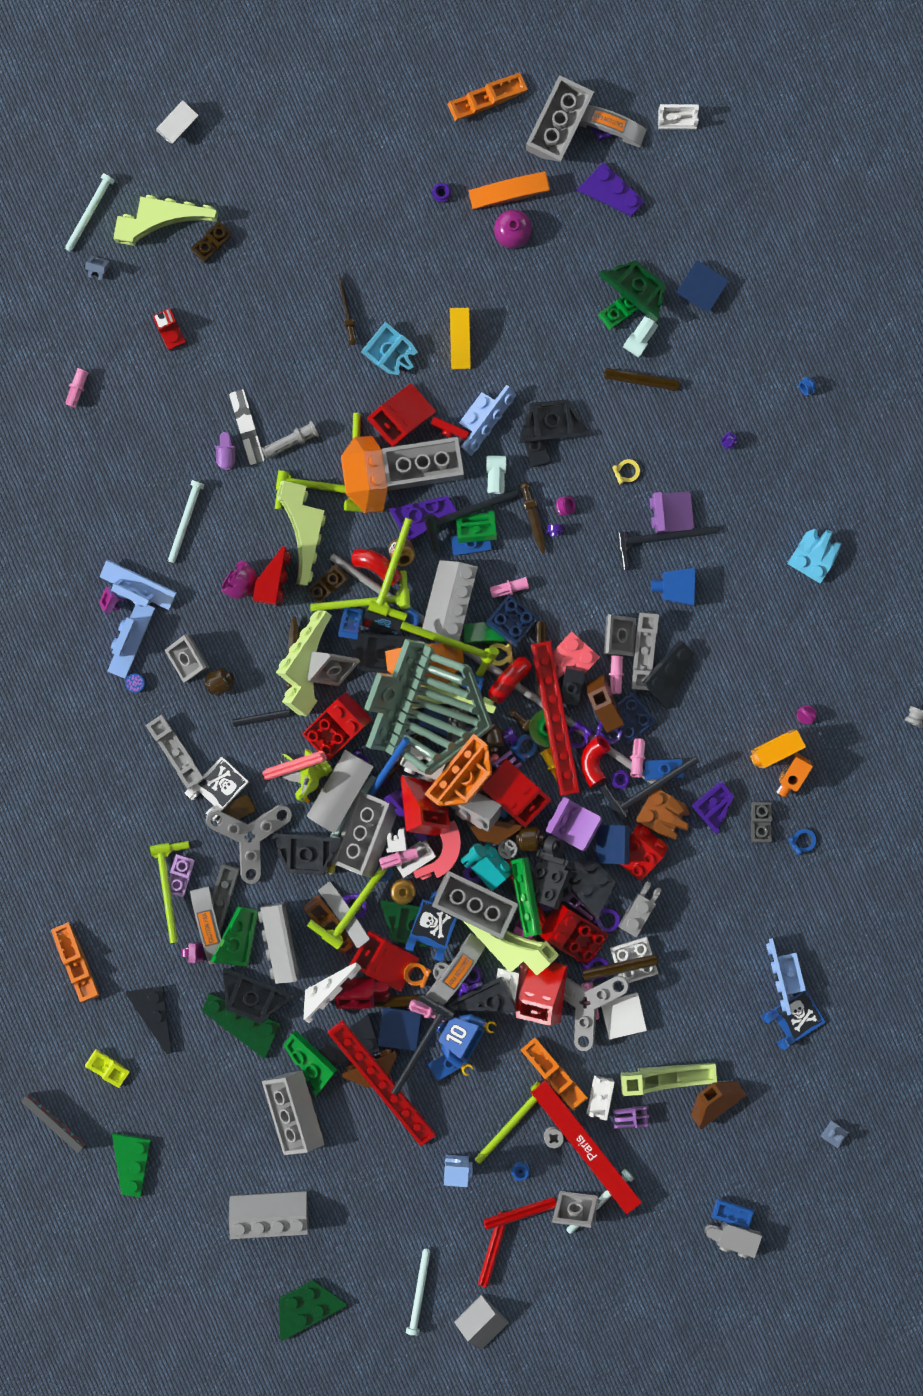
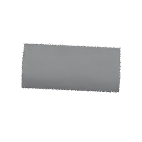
(340, 791)

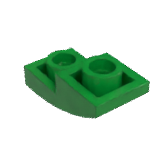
(617, 312)
(481, 633)

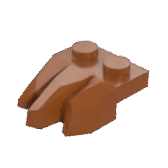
(664, 814)

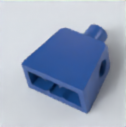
(676, 586)

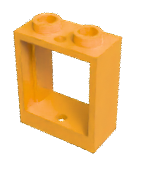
(777, 749)

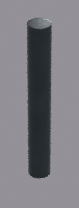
(261, 717)

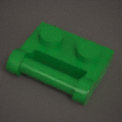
(476, 527)

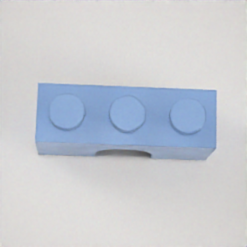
(457, 1171)

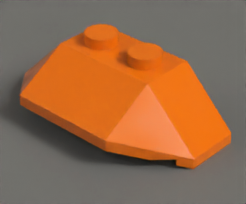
(365, 474)
(440, 649)
(463, 775)

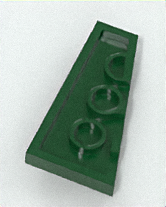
(252, 1034)

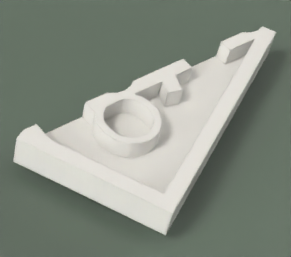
(323, 992)

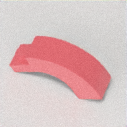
(449, 855)

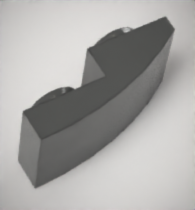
(761, 822)

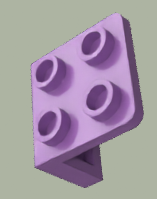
(671, 511)
(574, 824)

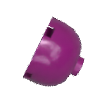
(512, 229)
(240, 582)

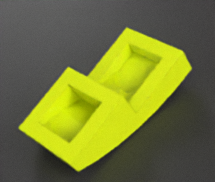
(107, 1068)

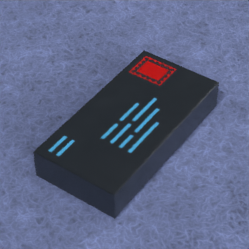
(382, 623)

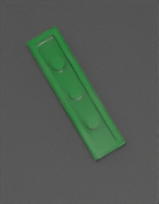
(526, 897)

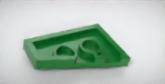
(237, 939)
(313, 1064)
(131, 1161)

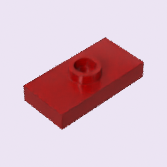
(448, 429)

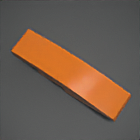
(487, 97)
(509, 190)
(75, 962)
(554, 1073)

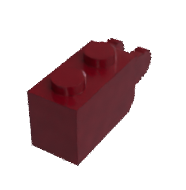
(361, 993)

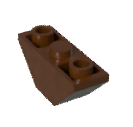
(604, 704)
(499, 832)
(385, 1059)
(715, 1101)

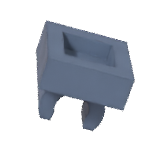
(97, 265)
(834, 1134)

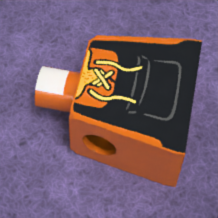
(796, 766)

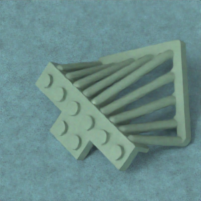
(397, 693)

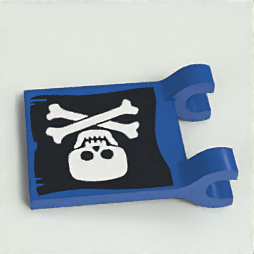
(431, 928)
(803, 1018)

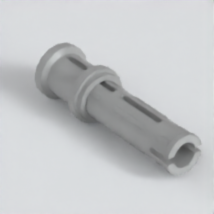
(298, 436)

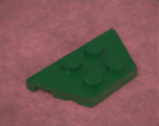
(637, 286)
(400, 920)
(306, 1307)

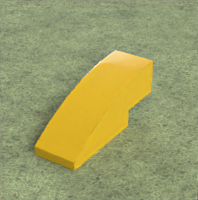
(460, 338)

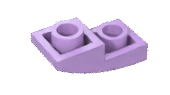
(180, 875)

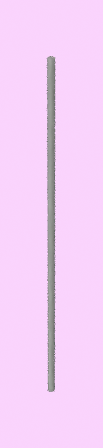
(493, 669)

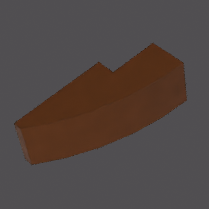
(325, 917)

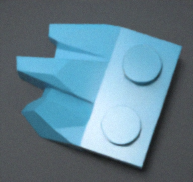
(389, 350)
(815, 554)

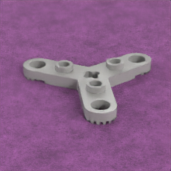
(259, 828)
(586, 1017)

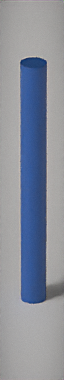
(389, 765)

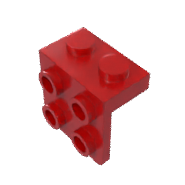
(644, 852)

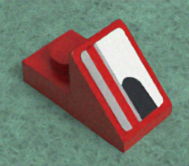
(169, 329)

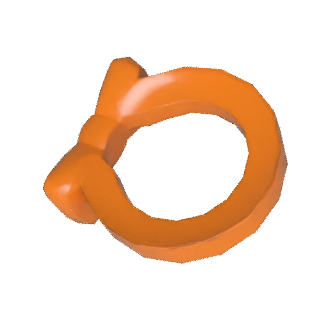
(426, 971)

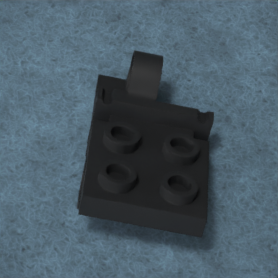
(553, 874)

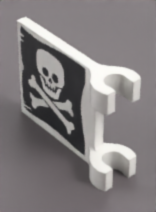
(219, 786)

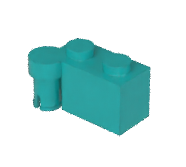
(489, 866)

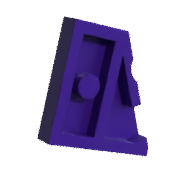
(713, 805)

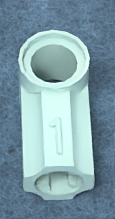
(638, 340)
(496, 468)

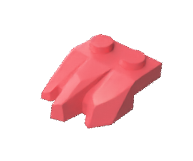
(573, 653)

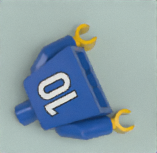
(461, 1038)

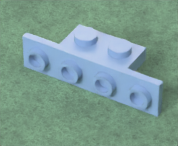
(483, 416)
(136, 587)
(129, 640)
(788, 974)

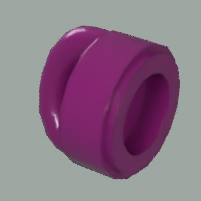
(565, 505)
(806, 714)

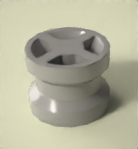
(915, 717)
(508, 851)
(437, 971)
(551, 1134)

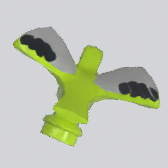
(307, 777)

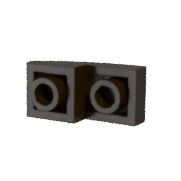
(212, 242)
(327, 584)
(239, 808)

